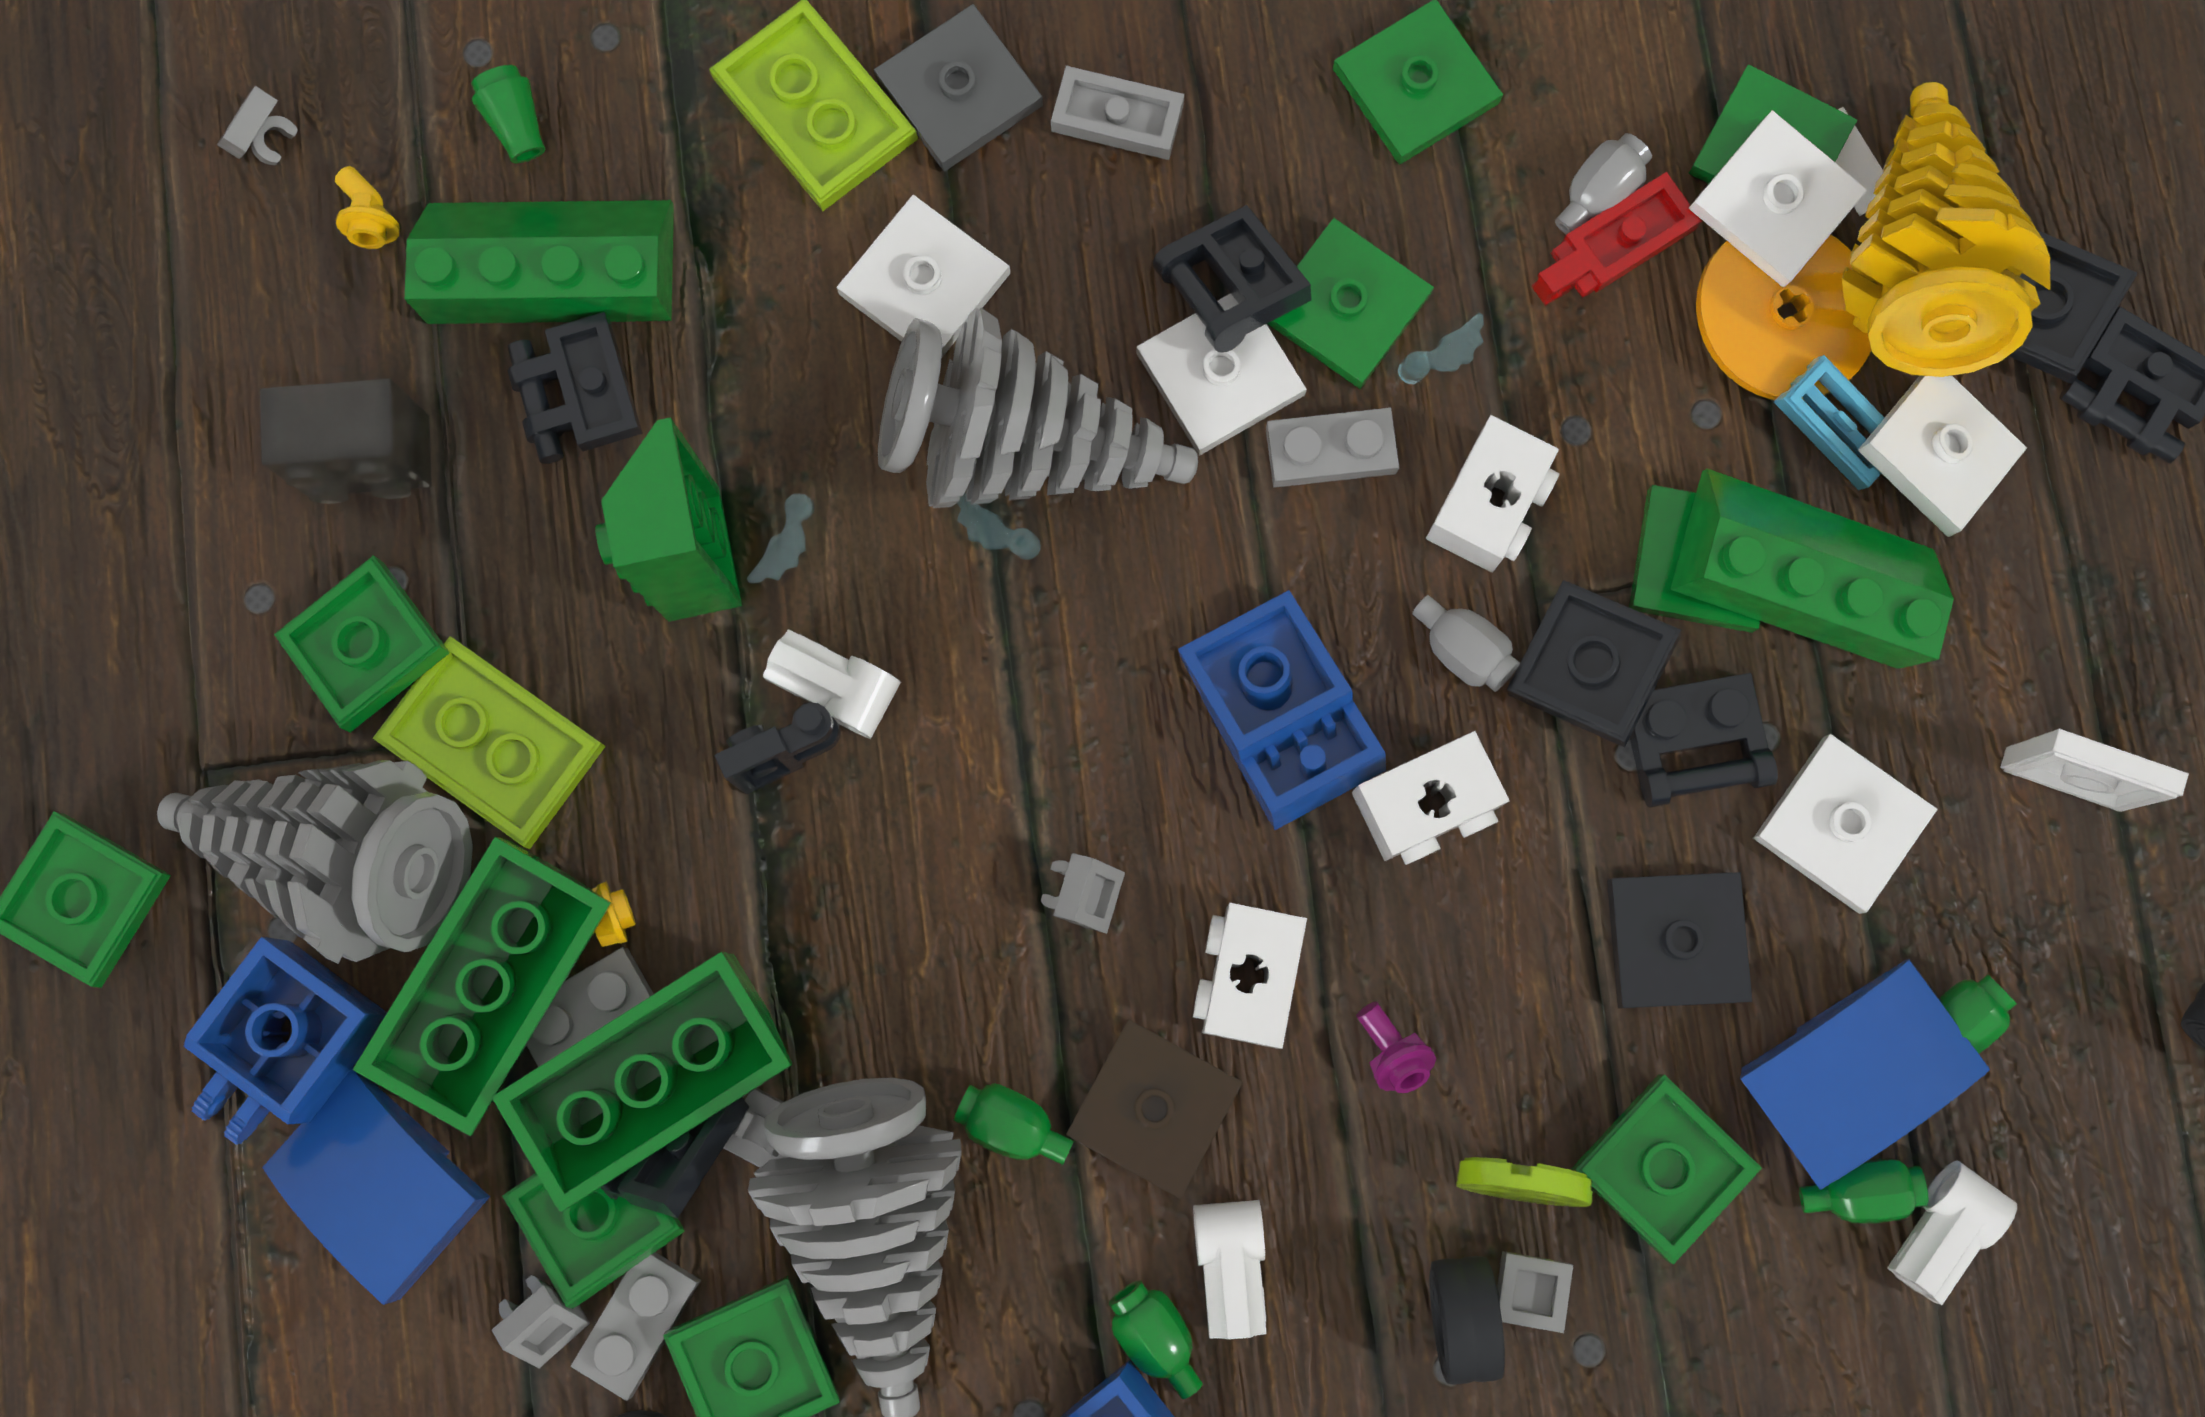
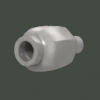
(1605, 180)
(1468, 644)

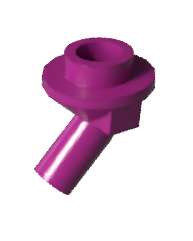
(1398, 1056)

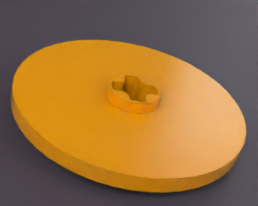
(1755, 343)

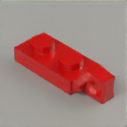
(1618, 240)

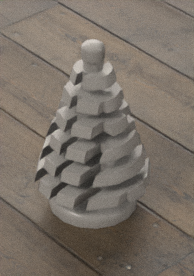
(1012, 421)
(341, 857)
(865, 1219)

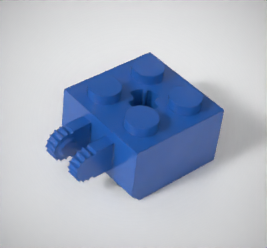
(245, 1044)

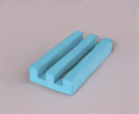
(1819, 432)

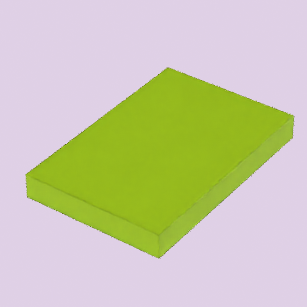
(813, 104)
(490, 743)

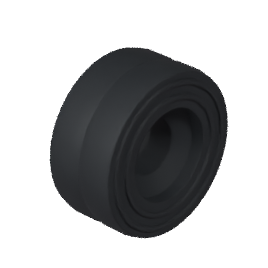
(1467, 1320)

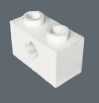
(1503, 460)
(1458, 772)
(1276, 945)

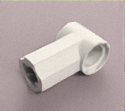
(849, 689)
(1958, 1222)
(1230, 1251)

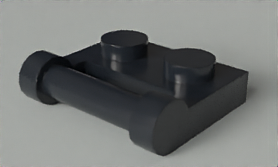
(1249, 267)
(1698, 718)

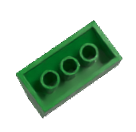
(541, 261)
(669, 529)
(1813, 573)
(483, 985)
(643, 1079)

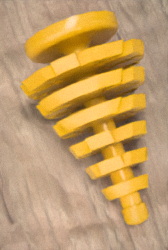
(1943, 251)

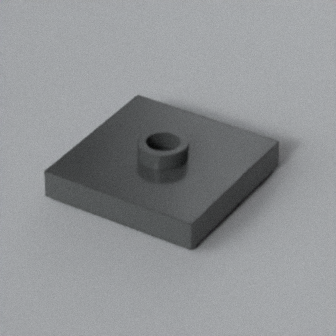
(958, 87)

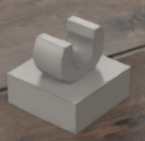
(250, 126)
(1086, 892)
(749, 1136)
(1534, 1291)
(538, 1325)

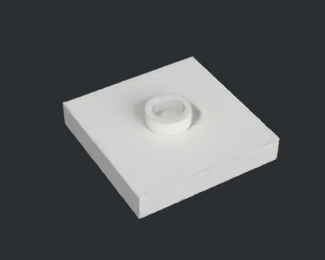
(1778, 199)
(923, 272)
(1216, 391)
(1942, 451)
(2093, 771)
(1845, 824)

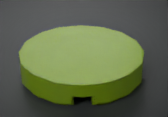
(1525, 1183)

